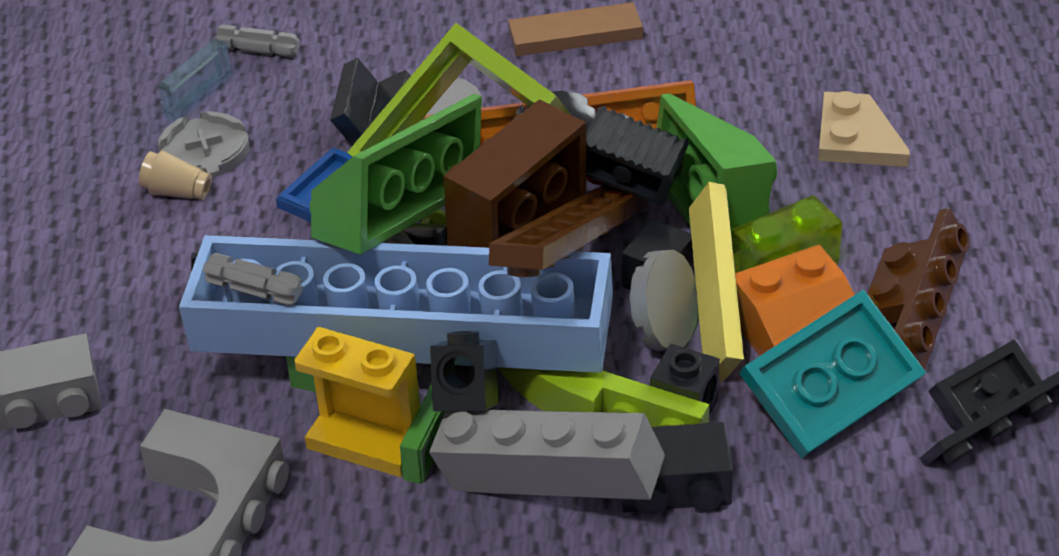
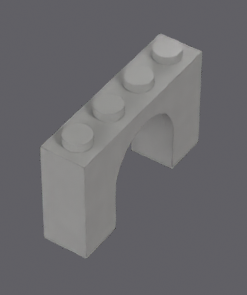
(212, 459)

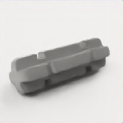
(259, 41)
(253, 279)

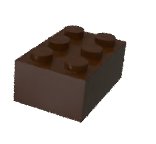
(516, 176)

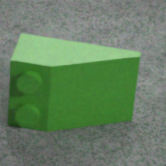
(720, 156)

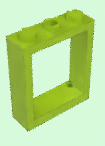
(436, 76)

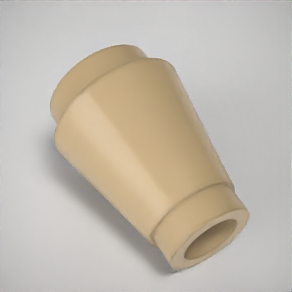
(173, 177)

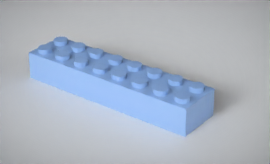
(406, 301)

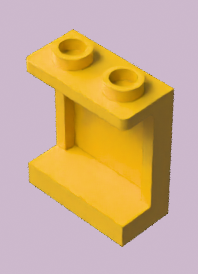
(363, 398)

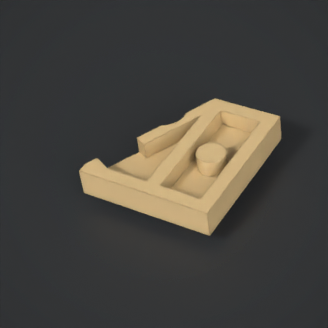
(858, 132)

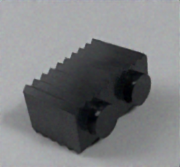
(633, 155)

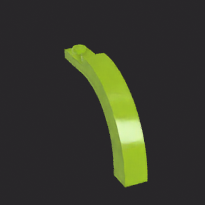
(604, 393)

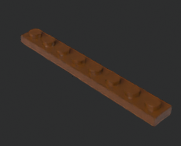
(563, 231)

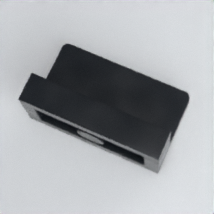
(362, 98)

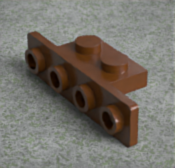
(917, 282)

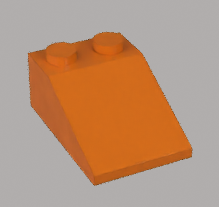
(788, 295)

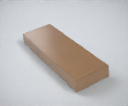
(575, 29)

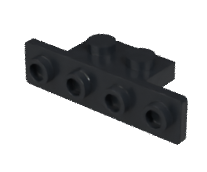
(985, 397)

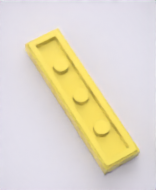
(716, 278)

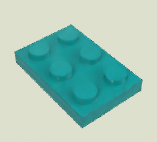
(832, 373)

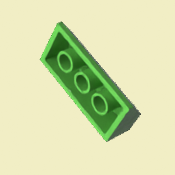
(394, 180)

